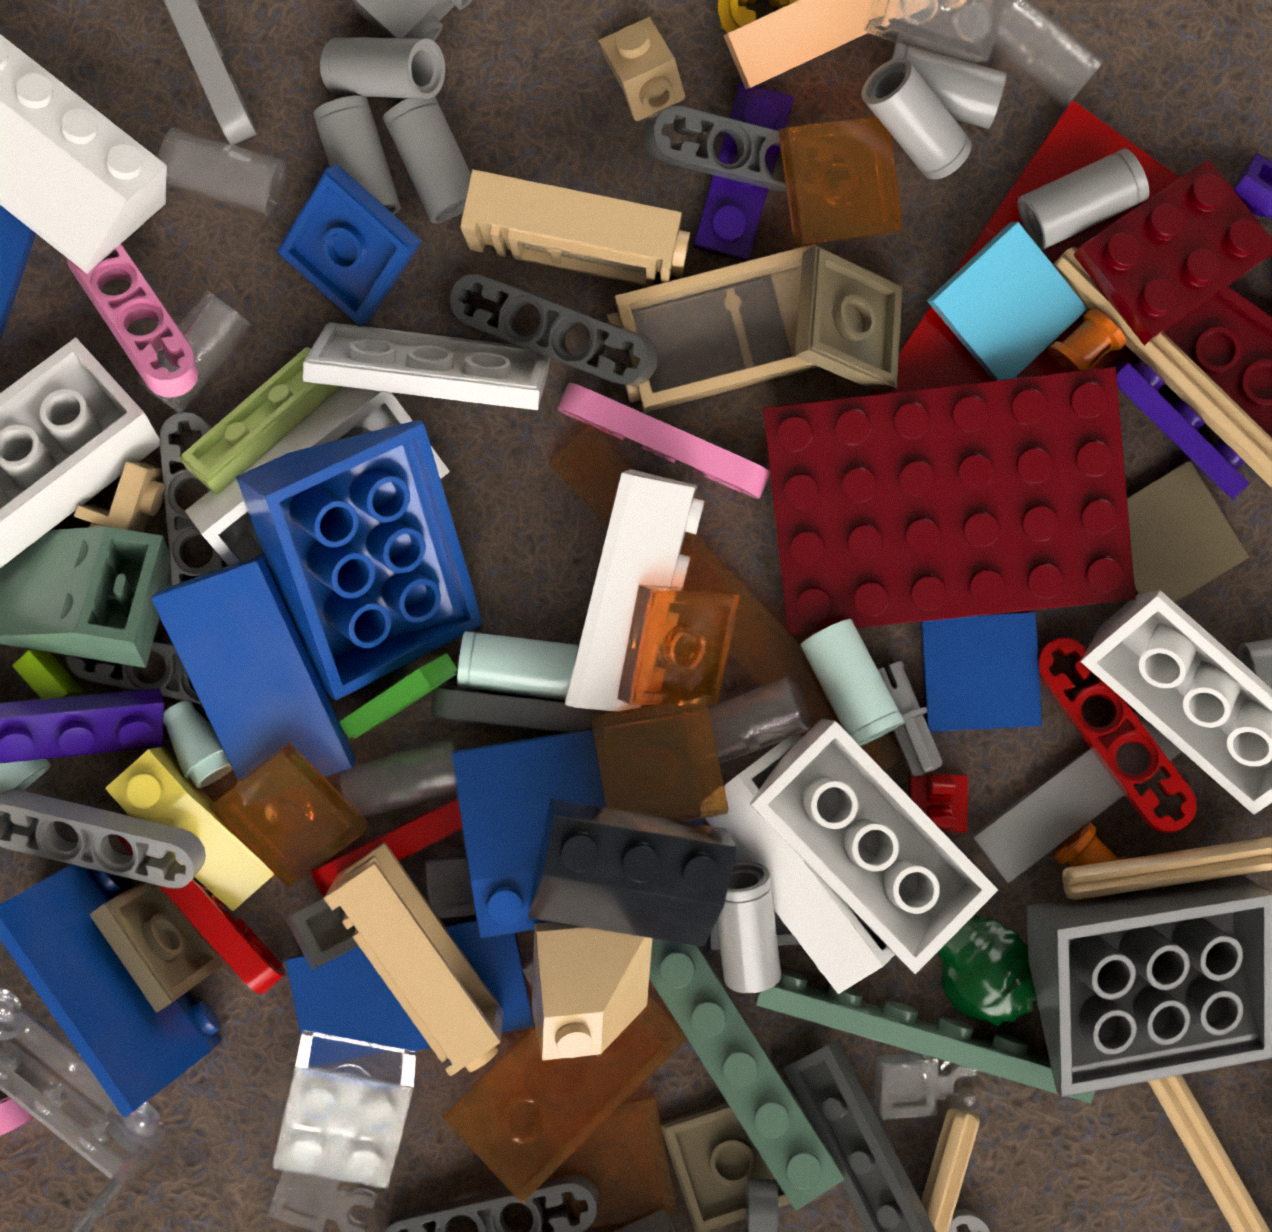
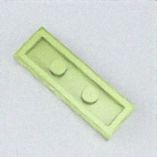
(255, 425)

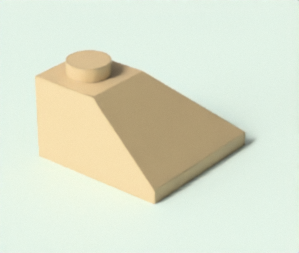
(586, 987)

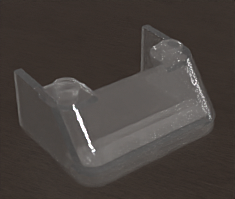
(62, 1093)

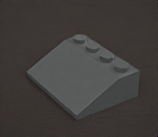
(1153, 982)

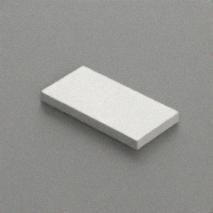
(427, 366)

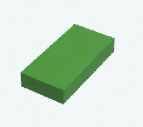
(399, 696)

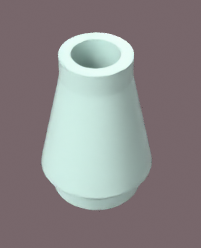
(195, 745)

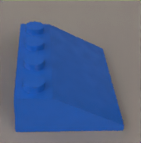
(363, 552)
(504, 813)
(93, 993)

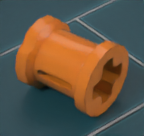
(1087, 343)
(1084, 849)

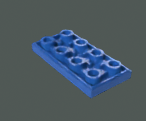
(251, 668)
(355, 1003)

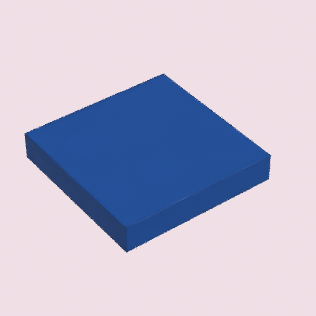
(348, 245)
(981, 672)

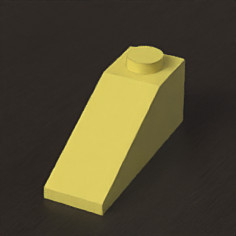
(158, 793)

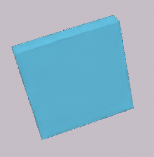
(1007, 303)

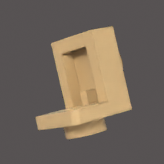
(643, 68)
(135, 499)

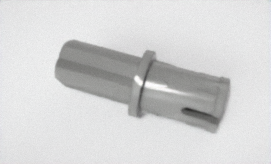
(914, 735)

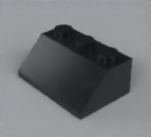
(631, 873)

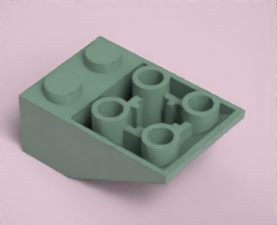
(85, 594)

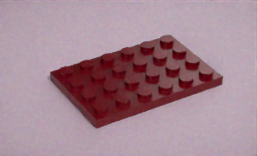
(951, 501)

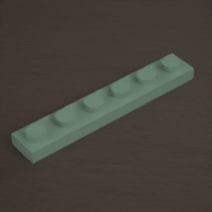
(900, 1027)
(743, 1072)

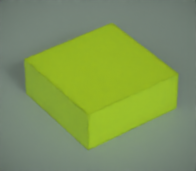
(46, 675)

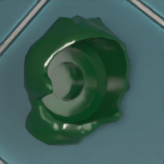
(987, 972)

